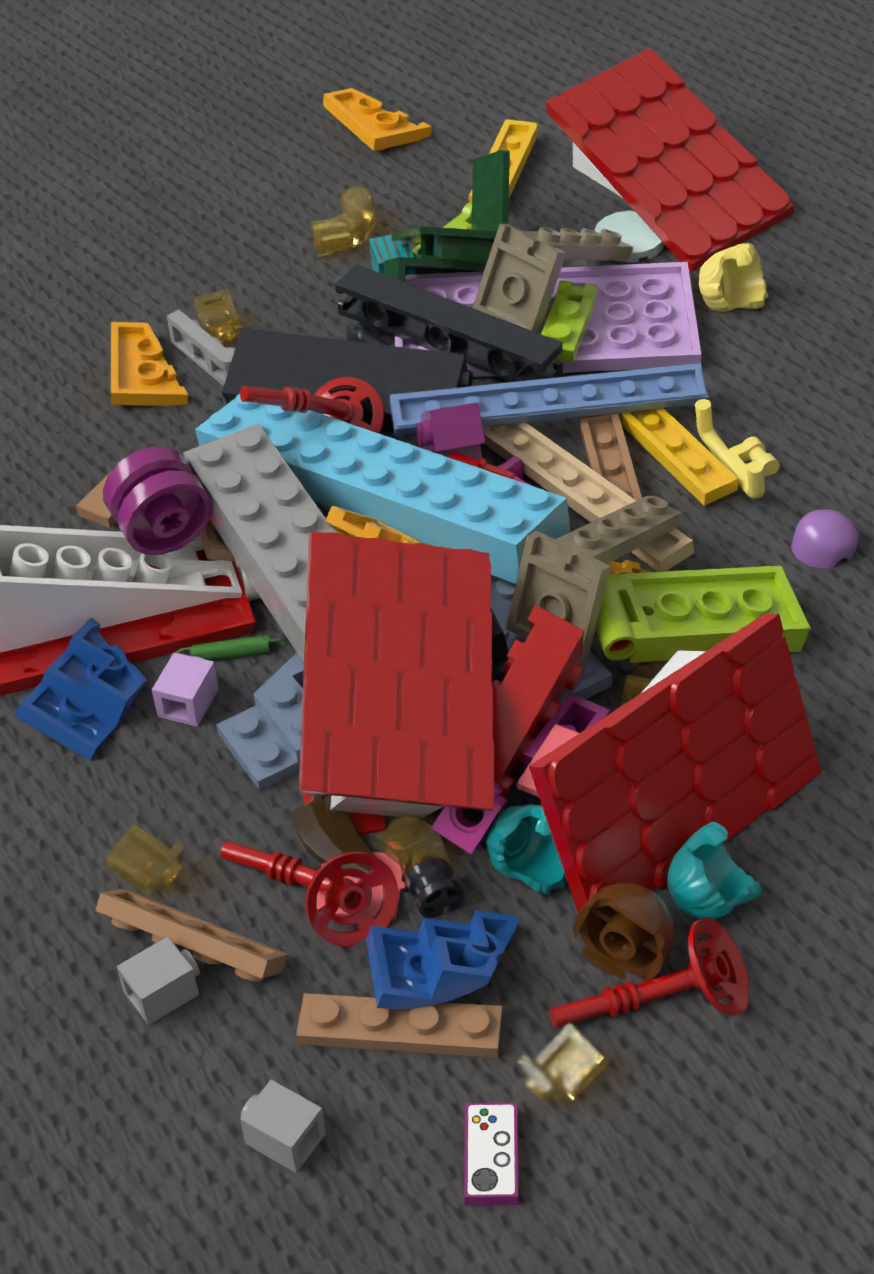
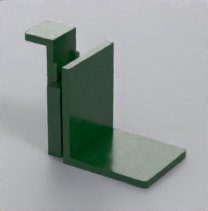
(462, 248)

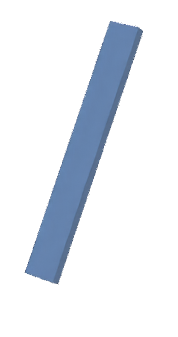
(559, 396)

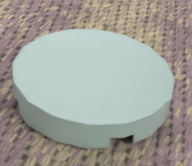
(633, 232)

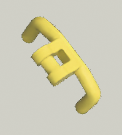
(749, 475)

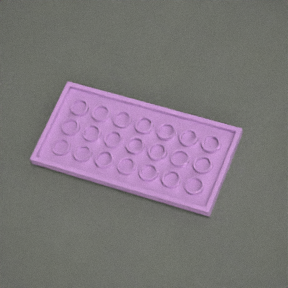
(638, 322)

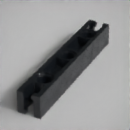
(447, 326)

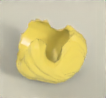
(733, 279)

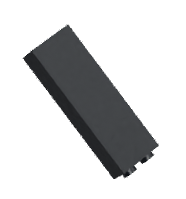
(309, 362)

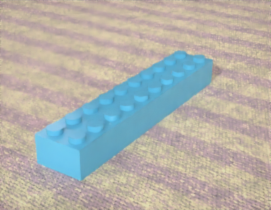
(402, 484)

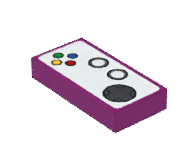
(491, 1154)

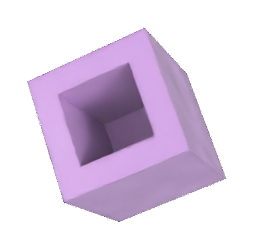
(185, 689)

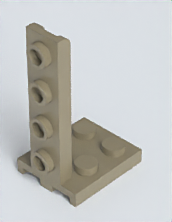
(527, 266)
(573, 570)

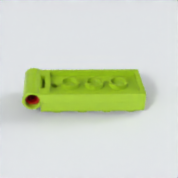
(692, 610)

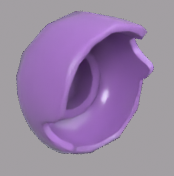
(824, 538)

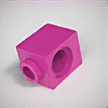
(464, 832)

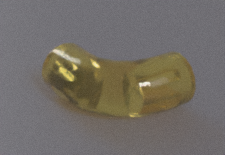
(347, 228)

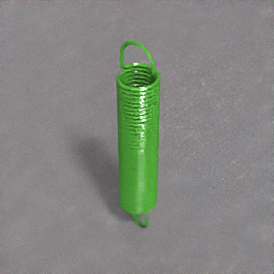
(232, 648)

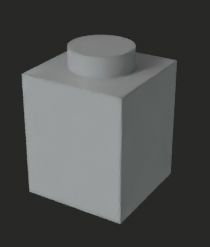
(159, 979)
(282, 1125)

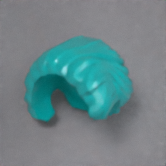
(524, 848)
(706, 878)

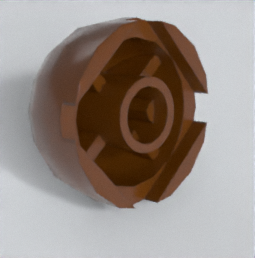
(626, 930)

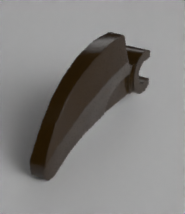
(328, 832)

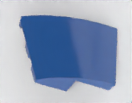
(83, 693)
(438, 960)

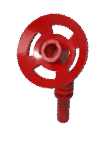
(323, 402)
(330, 880)
(715, 968)

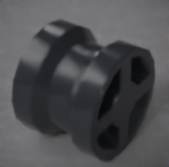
(434, 887)

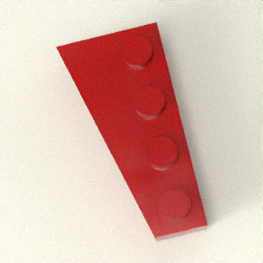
(532, 688)

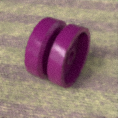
(157, 500)

